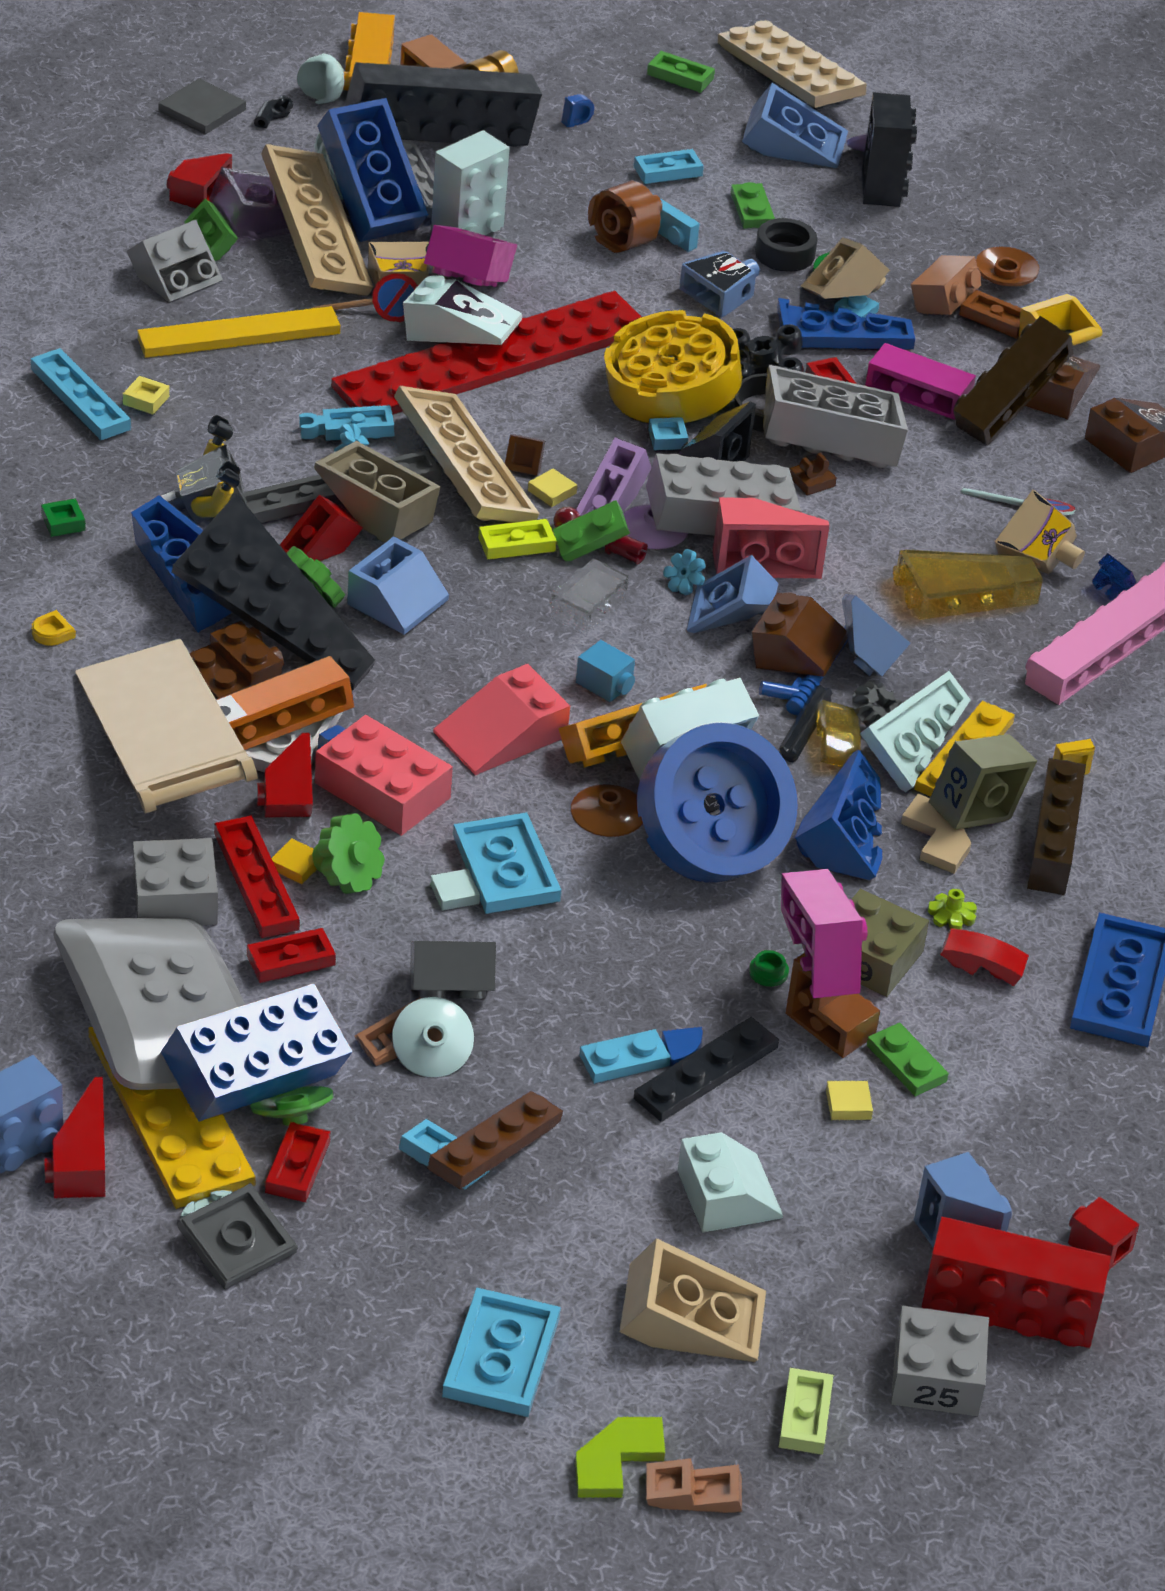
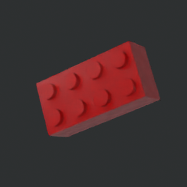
(1017, 1282)

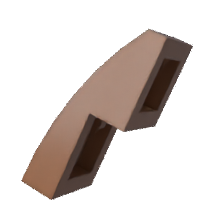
(681, 1487)

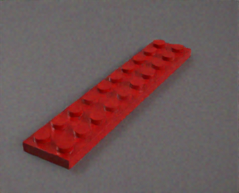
(466, 366)

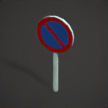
(1064, 508)

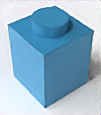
(605, 671)

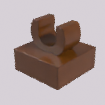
(524, 454)
(813, 475)

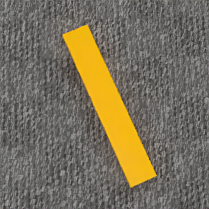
(238, 331)

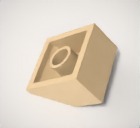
(847, 272)

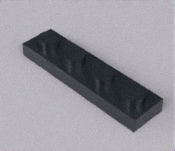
(706, 1069)

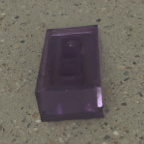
(250, 204)

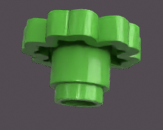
(318, 575)
(349, 853)

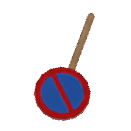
(387, 297)

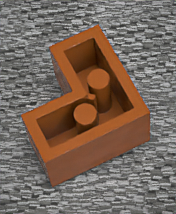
(836, 1021)

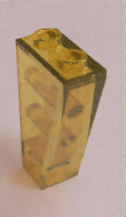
(965, 583)

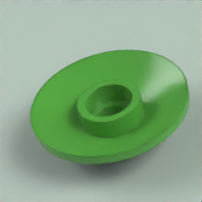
(295, 1104)

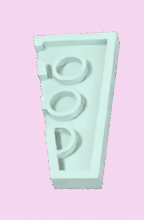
(915, 729)

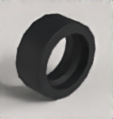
(786, 258)

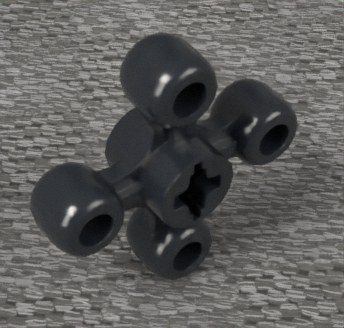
(768, 351)

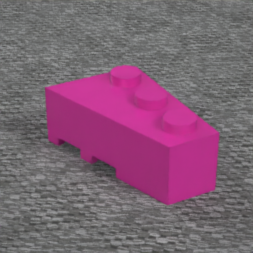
(827, 928)

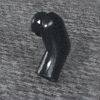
(273, 110)

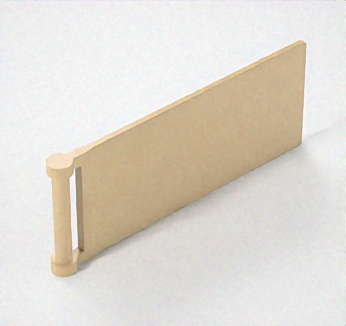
(165, 724)

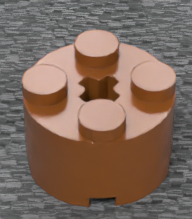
(625, 216)

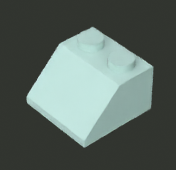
(725, 1183)

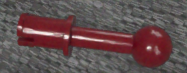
(625, 546)

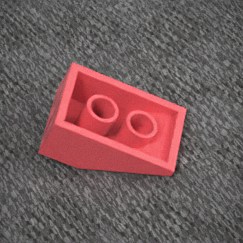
(777, 537)
(505, 720)

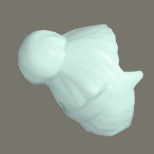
(321, 78)

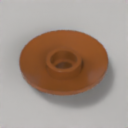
(1007, 266)
(606, 810)

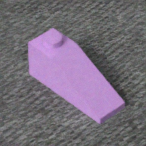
(617, 477)

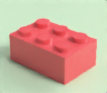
(383, 774)

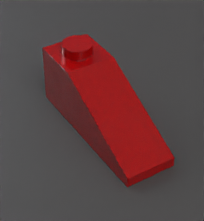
(80, 1149)

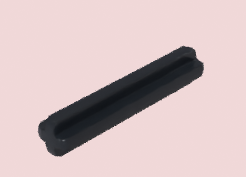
(804, 725)

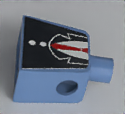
(719, 281)

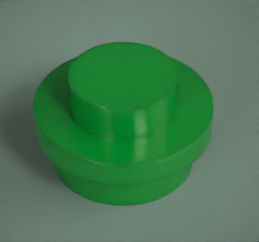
(769, 968)

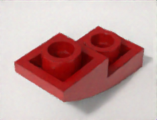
(972, 949)

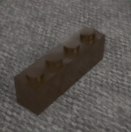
(1013, 380)
(1056, 826)

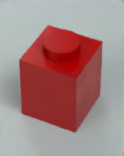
(1103, 1230)

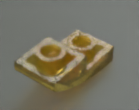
(839, 732)

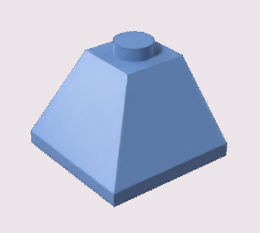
(732, 596)
(871, 637)

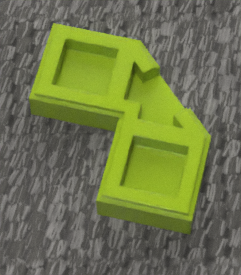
(624, 1439)

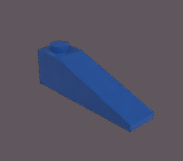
(843, 821)

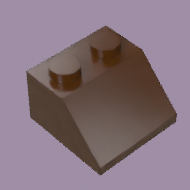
(797, 636)

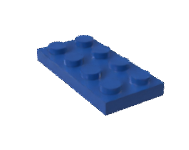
(1121, 980)

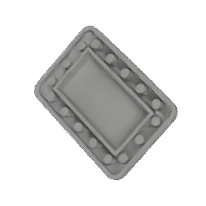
(141, 985)

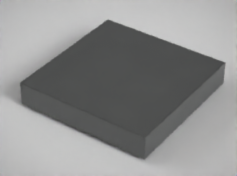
(202, 106)
(237, 1236)

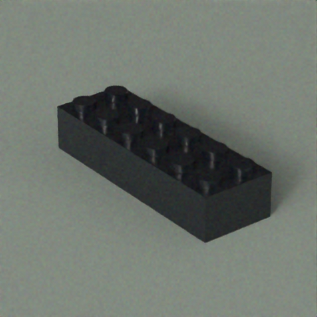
(450, 102)

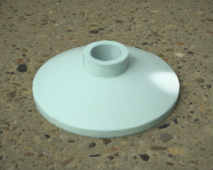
(426, 1056)

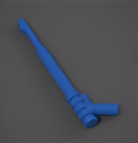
(795, 694)

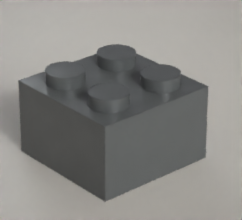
(452, 966)

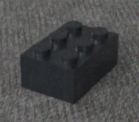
(888, 149)

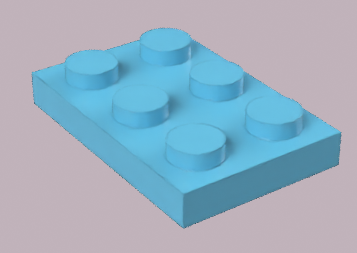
(507, 862)
(501, 1352)

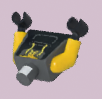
(211, 479)

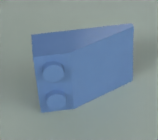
(793, 130)

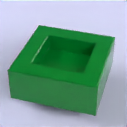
(63, 517)

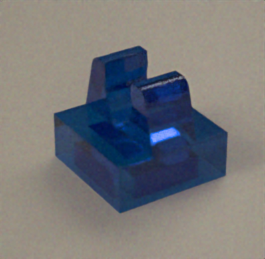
(1113, 573)

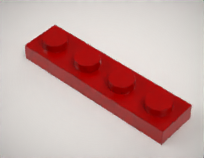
(256, 876)

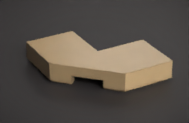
(947, 845)

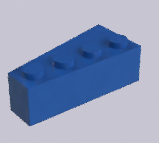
(163, 537)

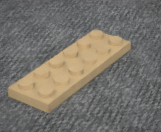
(791, 64)
(316, 220)
(466, 455)

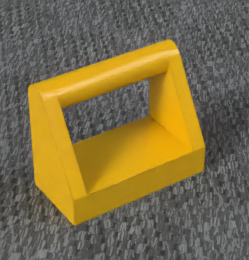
(1066, 314)

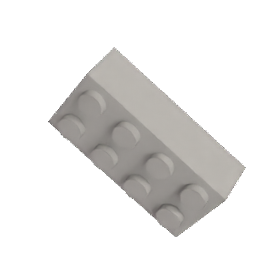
(688, 489)

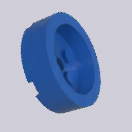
(752, 793)

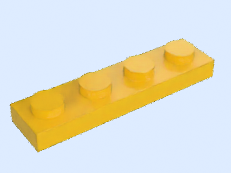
(983, 722)

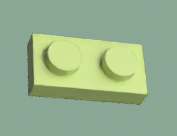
(806, 1411)

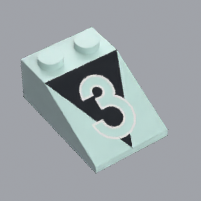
(456, 314)

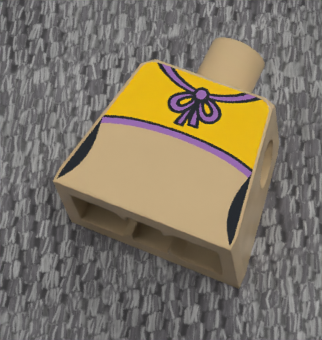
(398, 257)
(1042, 534)

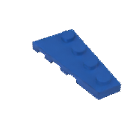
(845, 327)

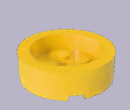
(652, 385)

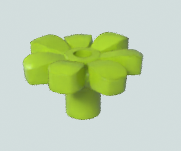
(952, 910)

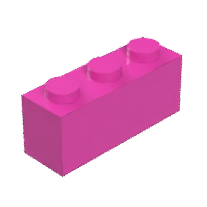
(918, 379)

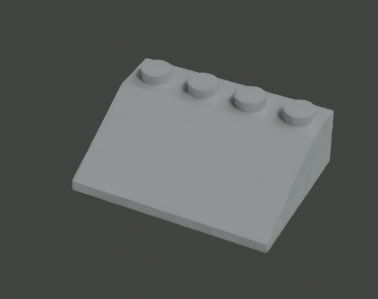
(833, 417)

